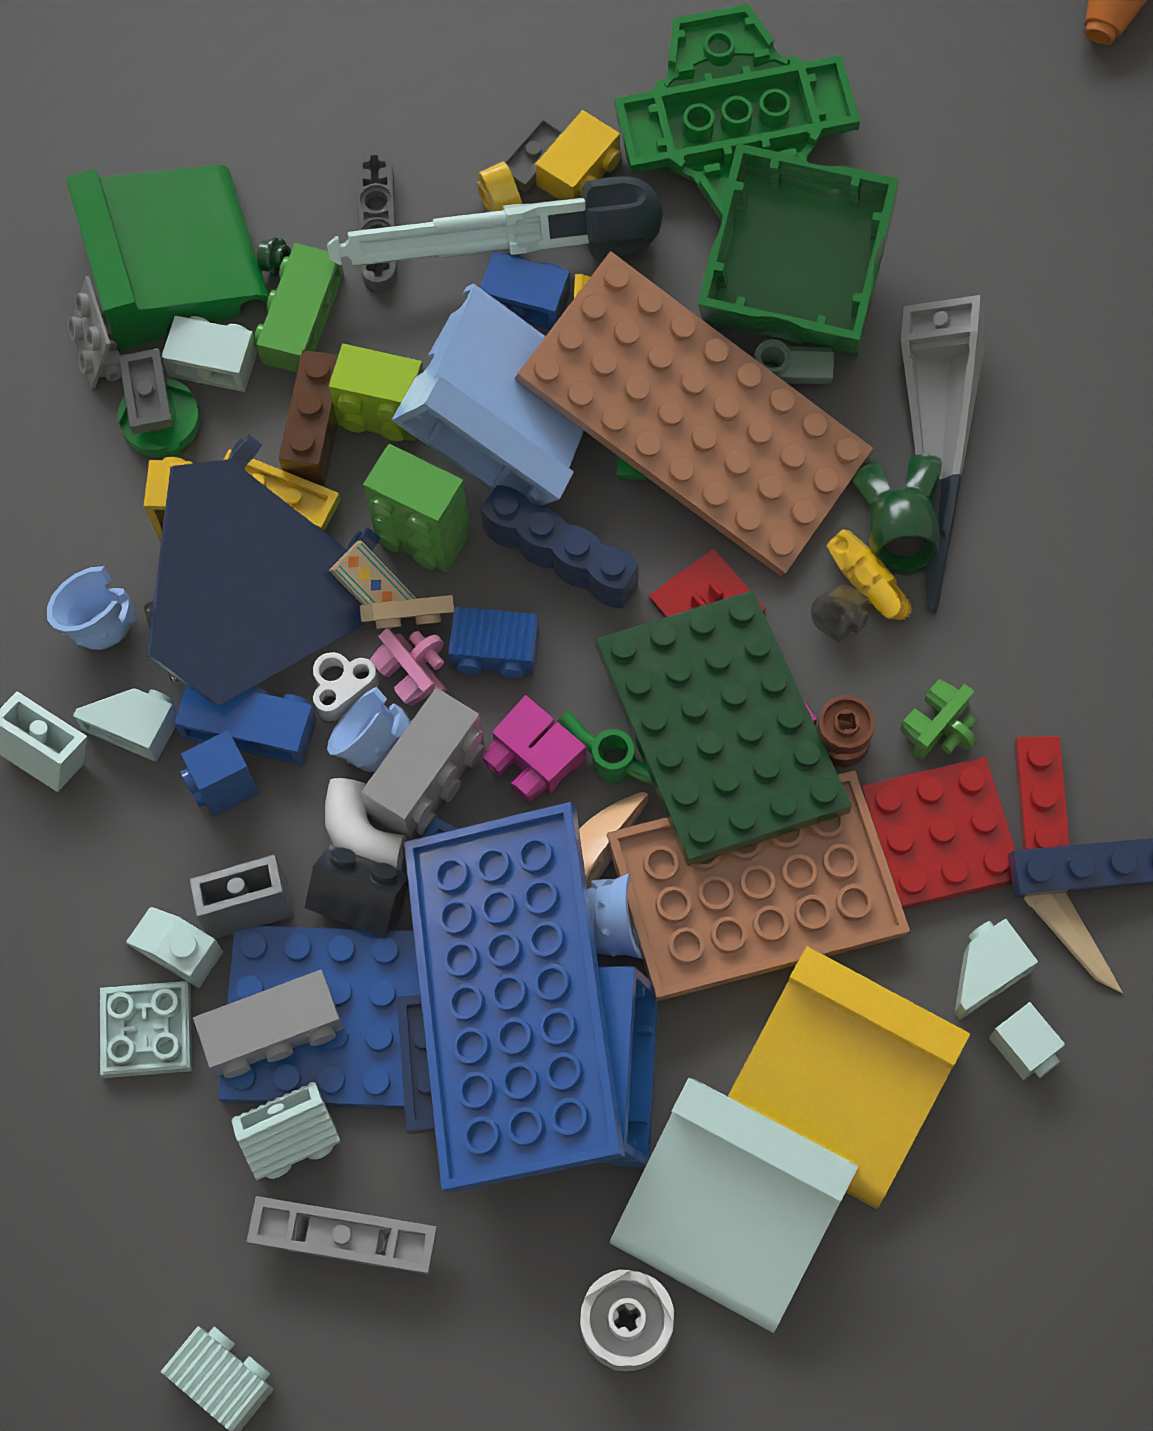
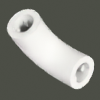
(350, 828)

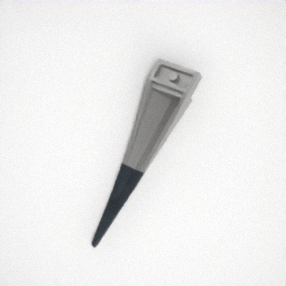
(942, 371)

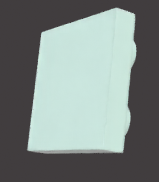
(145, 1029)

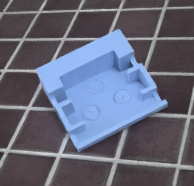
(479, 413)

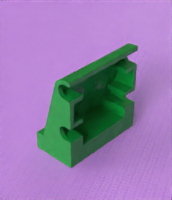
(166, 248)

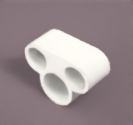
(346, 688)

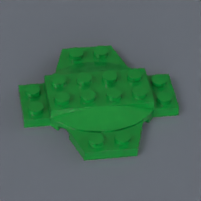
(728, 90)

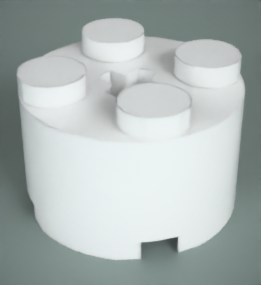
(635, 1294)

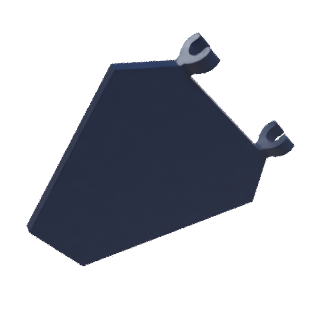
(242, 580)

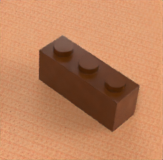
(310, 420)

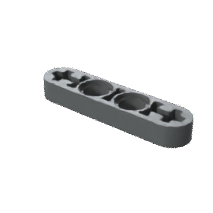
(376, 219)

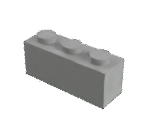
(268, 1025)

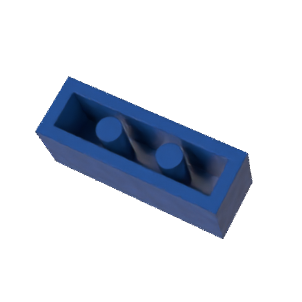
(255, 720)

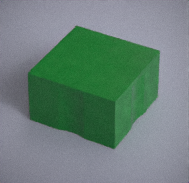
(798, 250)

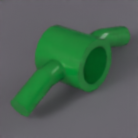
(605, 741)

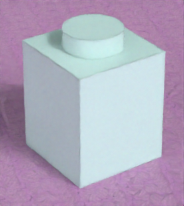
(1028, 1042)

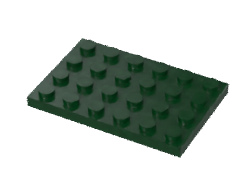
(722, 727)

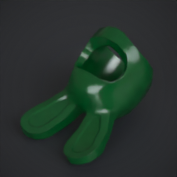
(902, 511)

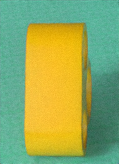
(497, 187)

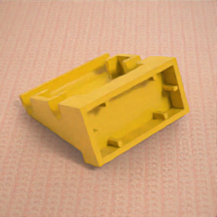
(849, 1068)

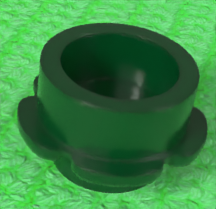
(271, 255)

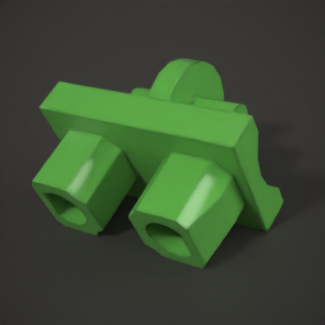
(950, 705)

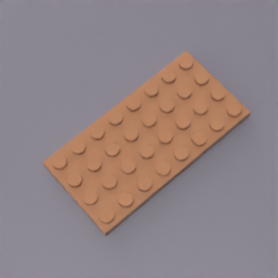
(694, 413)

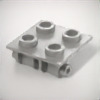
(94, 338)

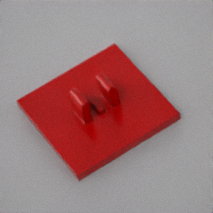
(698, 585)

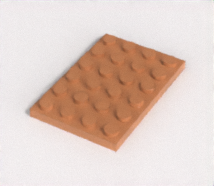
(757, 903)

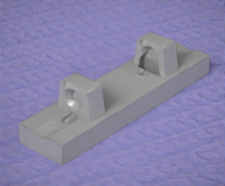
(342, 1235)

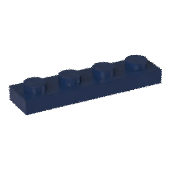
(1081, 867)

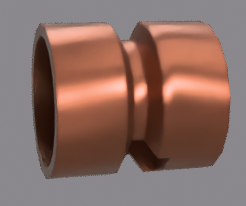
(847, 739)

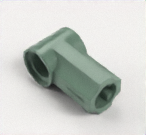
(797, 364)

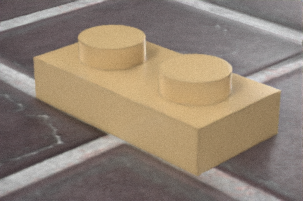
(423, 609)

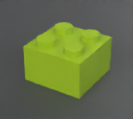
(370, 388)

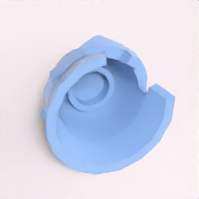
(90, 610)
(368, 731)
(611, 918)

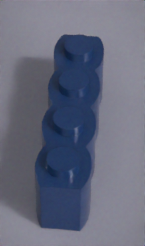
(568, 549)

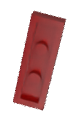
(1041, 792)

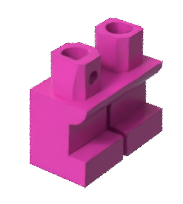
(537, 747)

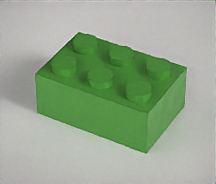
(417, 508)

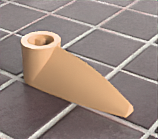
(593, 833)

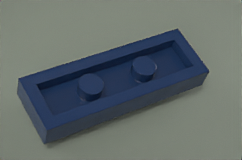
(415, 1066)

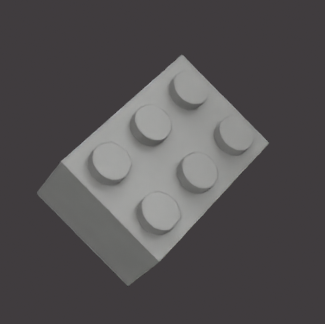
(425, 766)

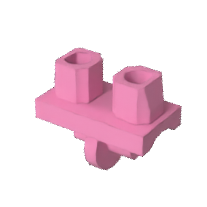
(398, 652)

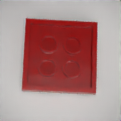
(942, 832)

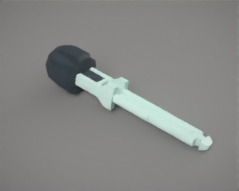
(611, 216)

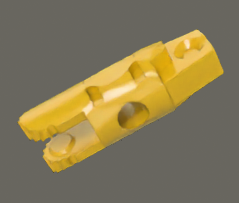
(869, 575)

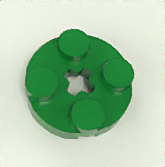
(171, 440)

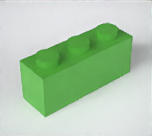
(298, 307)

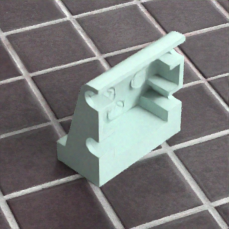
(733, 1204)

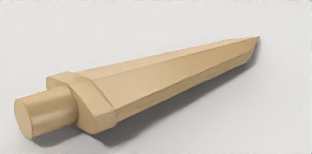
(1067, 925)

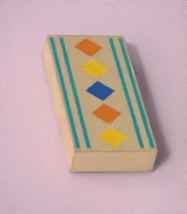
(368, 577)

